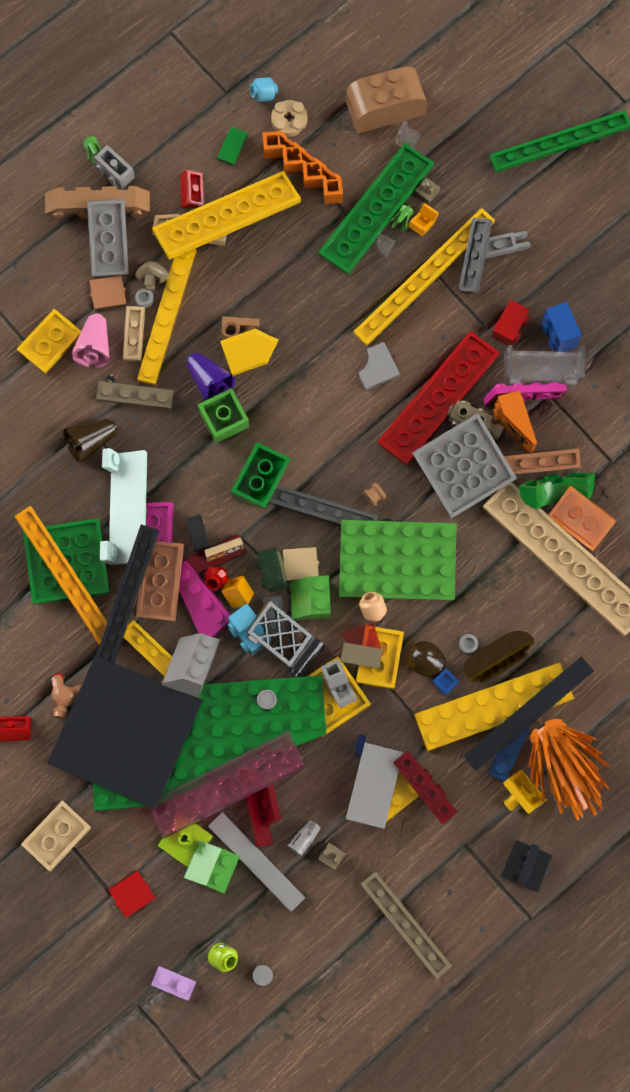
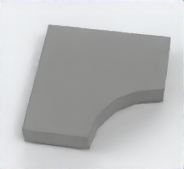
(379, 367)

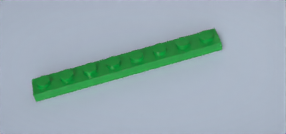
(560, 141)

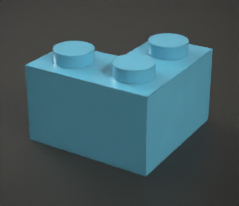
(239, 624)

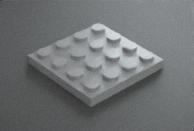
(464, 465)

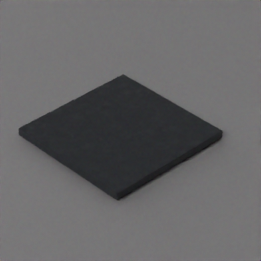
(125, 732)

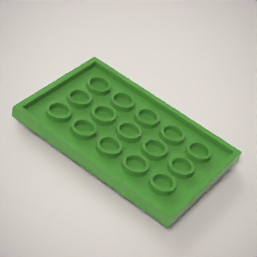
(398, 559)

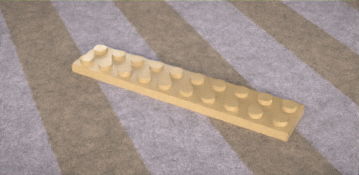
(563, 556)

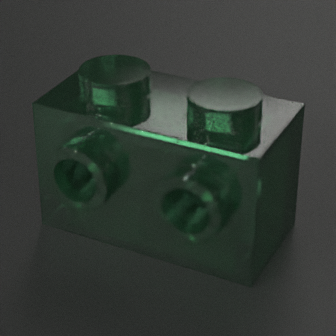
(273, 570)

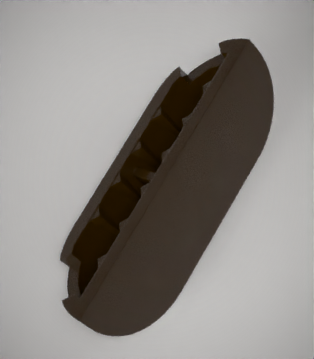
(498, 656)

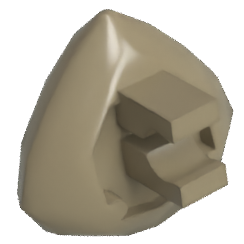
(151, 274)

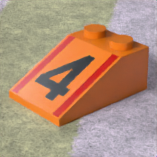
(513, 416)

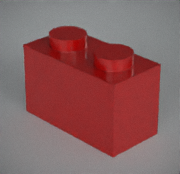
(511, 322)

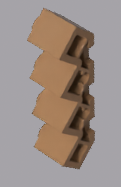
(62, 203)

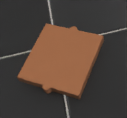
(107, 292)

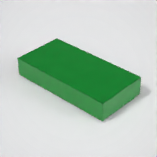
(232, 146)

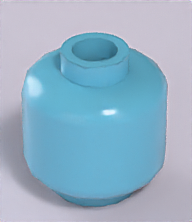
(263, 89)

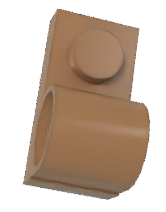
(238, 324)

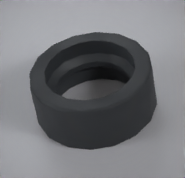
(197, 533)

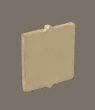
(300, 563)

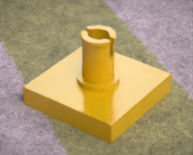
(522, 793)

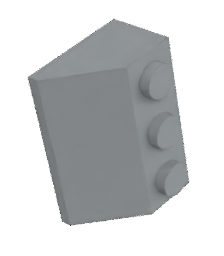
(191, 663)

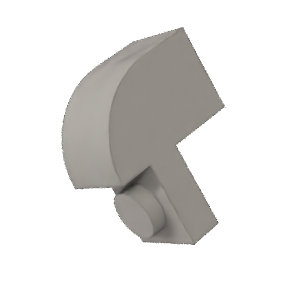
(338, 683)

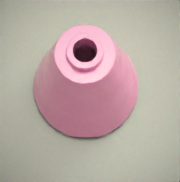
(92, 343)

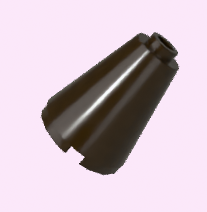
(88, 438)

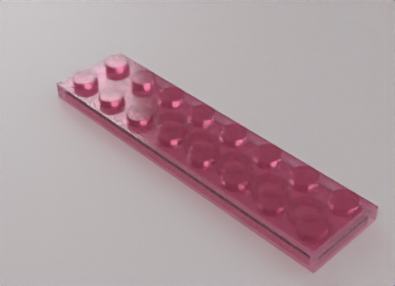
(227, 784)

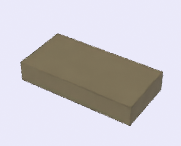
(361, 655)

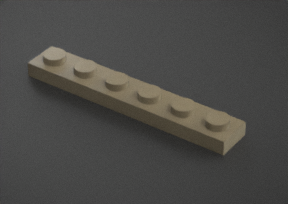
(406, 925)

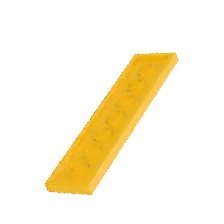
(226, 215)
(483, 708)

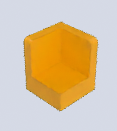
(237, 592)

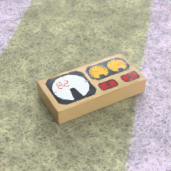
(223, 549)

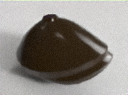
(426, 659)

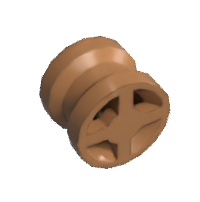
(374, 494)

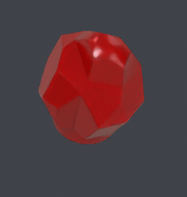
(215, 578)

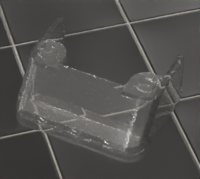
(544, 366)

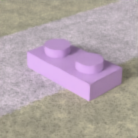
(173, 983)

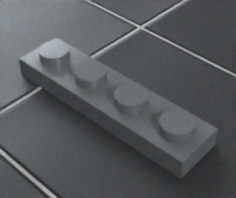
(475, 255)

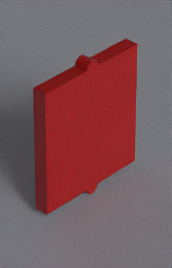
(131, 894)

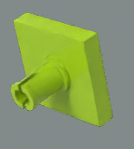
(183, 843)

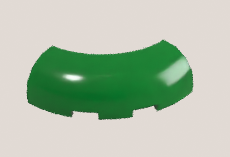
(554, 487)

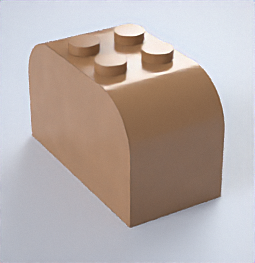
(385, 99)

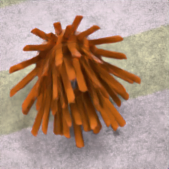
(566, 766)

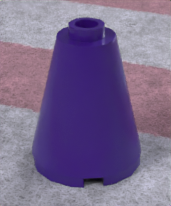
(209, 376)

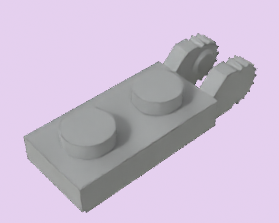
(506, 244)

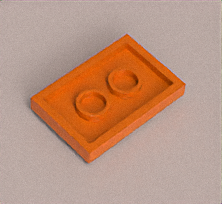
(582, 518)

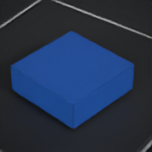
(445, 681)

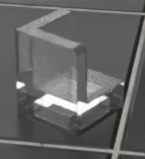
(407, 135)

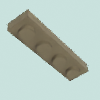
(135, 395)

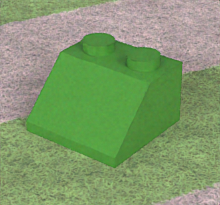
(310, 598)
(211, 867)

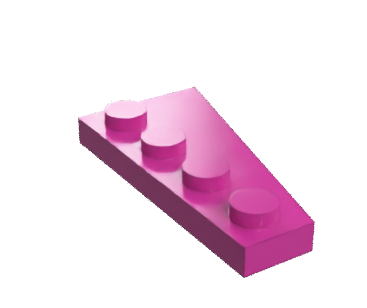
(536, 390)
(161, 518)
(204, 607)

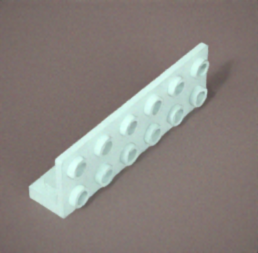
(126, 503)

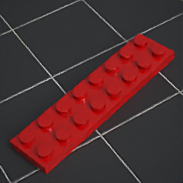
(433, 401)

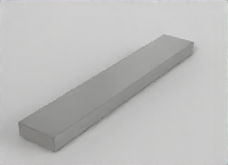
(256, 862)

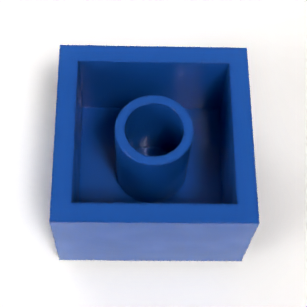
(561, 328)

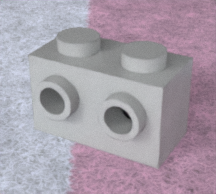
(114, 167)

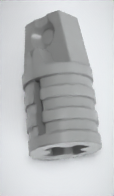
(304, 838)

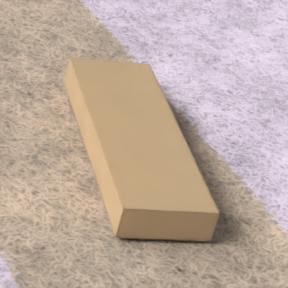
(133, 334)

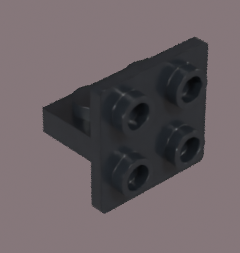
(526, 865)

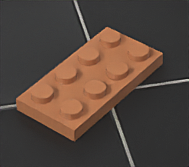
(161, 583)

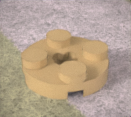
(292, 108)

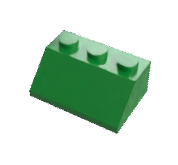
(260, 476)

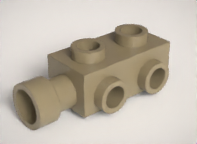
(456, 418)

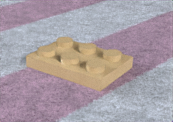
(56, 836)

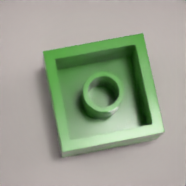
(223, 415)

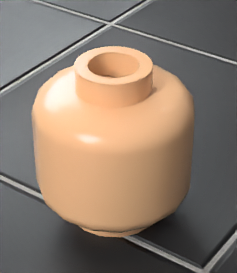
(372, 606)

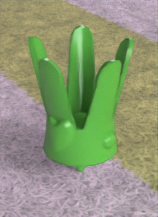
(91, 146)
(404, 213)

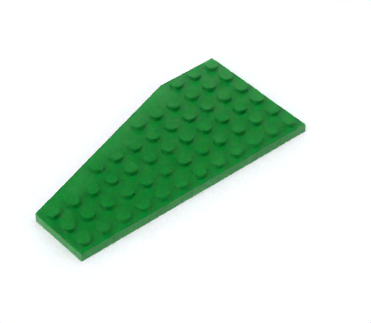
(234, 724)

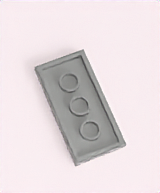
(108, 237)
(373, 786)

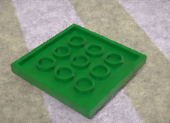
(81, 548)

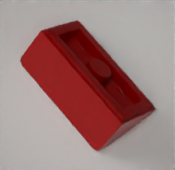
(191, 189)
(15, 728)

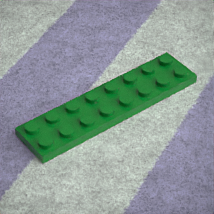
(376, 209)

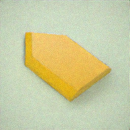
(248, 350)

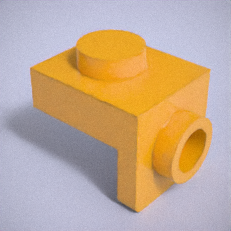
(423, 220)

